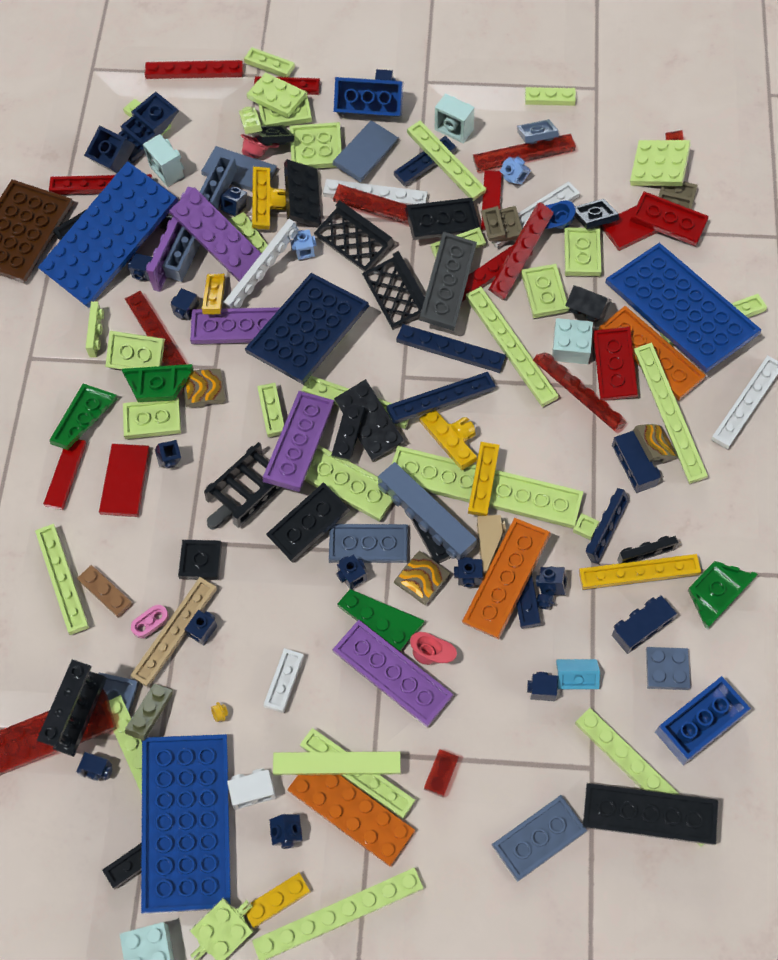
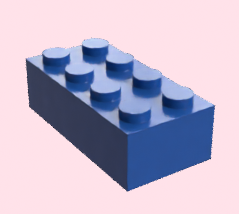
(368, 96)
(702, 720)

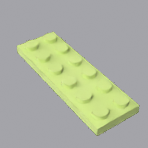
(349, 483)

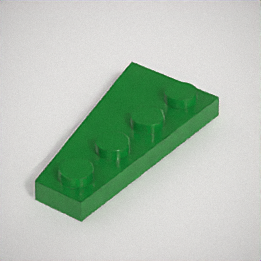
(81, 415)
(388, 622)

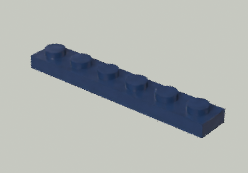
(451, 348)
(440, 397)

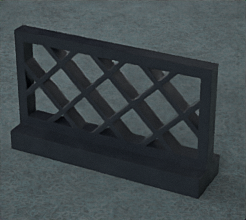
(365, 228)
(407, 279)

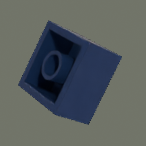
(109, 149)

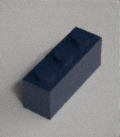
(635, 462)
(643, 623)

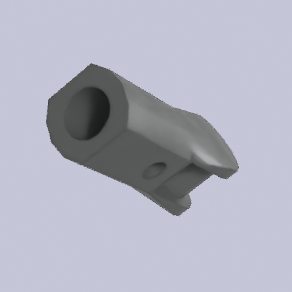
(219, 517)

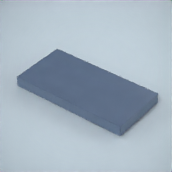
(365, 151)
(244, 165)
(369, 542)
(539, 838)

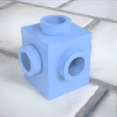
(514, 170)
(303, 244)

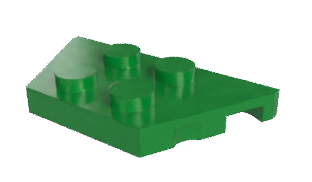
(157, 382)
(718, 589)

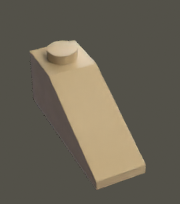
(489, 537)

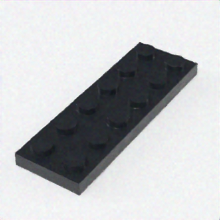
(650, 814)

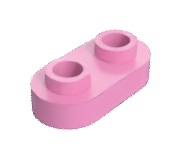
(149, 620)

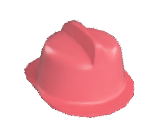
(253, 147)
(431, 650)

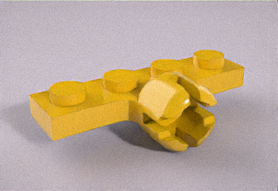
(264, 198)
(451, 437)

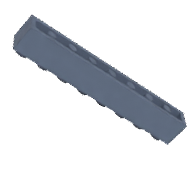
(186, 245)

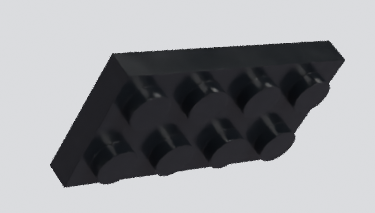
(302, 193)
(447, 216)
(376, 430)
(308, 522)

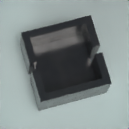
(588, 302)

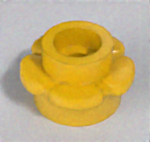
(219, 712)

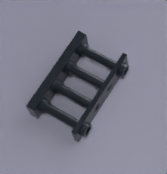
(253, 501)
(72, 708)

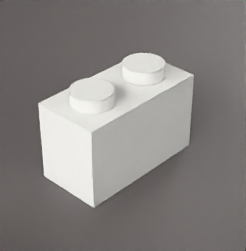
(251, 788)

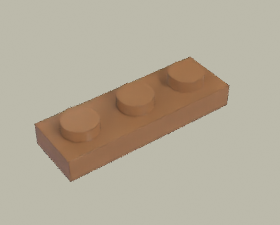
(104, 591)

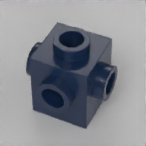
(351, 571)
(469, 572)
(552, 580)
(285, 830)

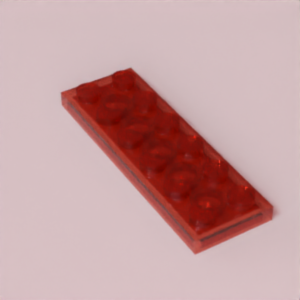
(20, 742)

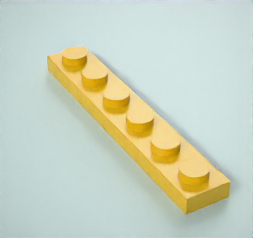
(639, 571)

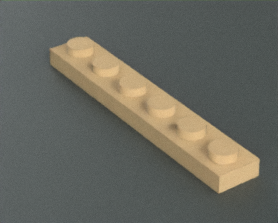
(172, 632)

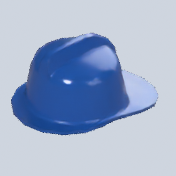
(562, 216)

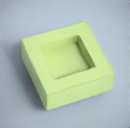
(585, 526)

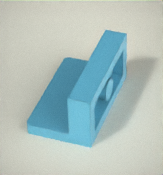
(578, 674)

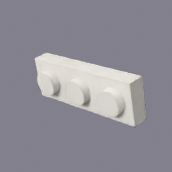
(283, 680)

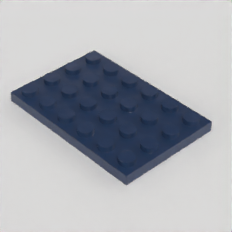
(307, 328)

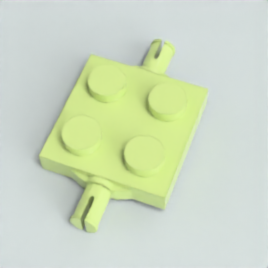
(221, 930)

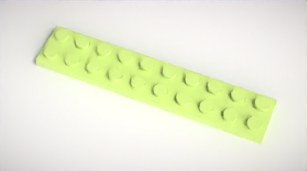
(508, 494)

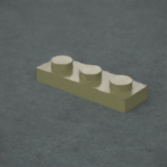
(148, 712)

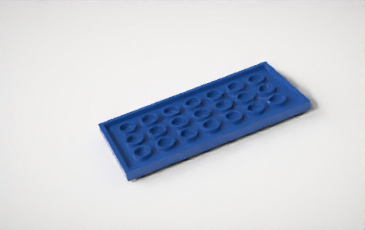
(108, 234)
(683, 307)
(184, 823)

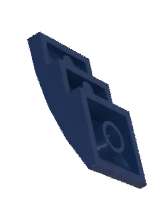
(147, 122)

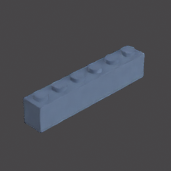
(426, 511)

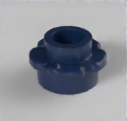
(545, 601)

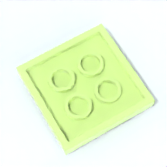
(316, 144)
(660, 163)

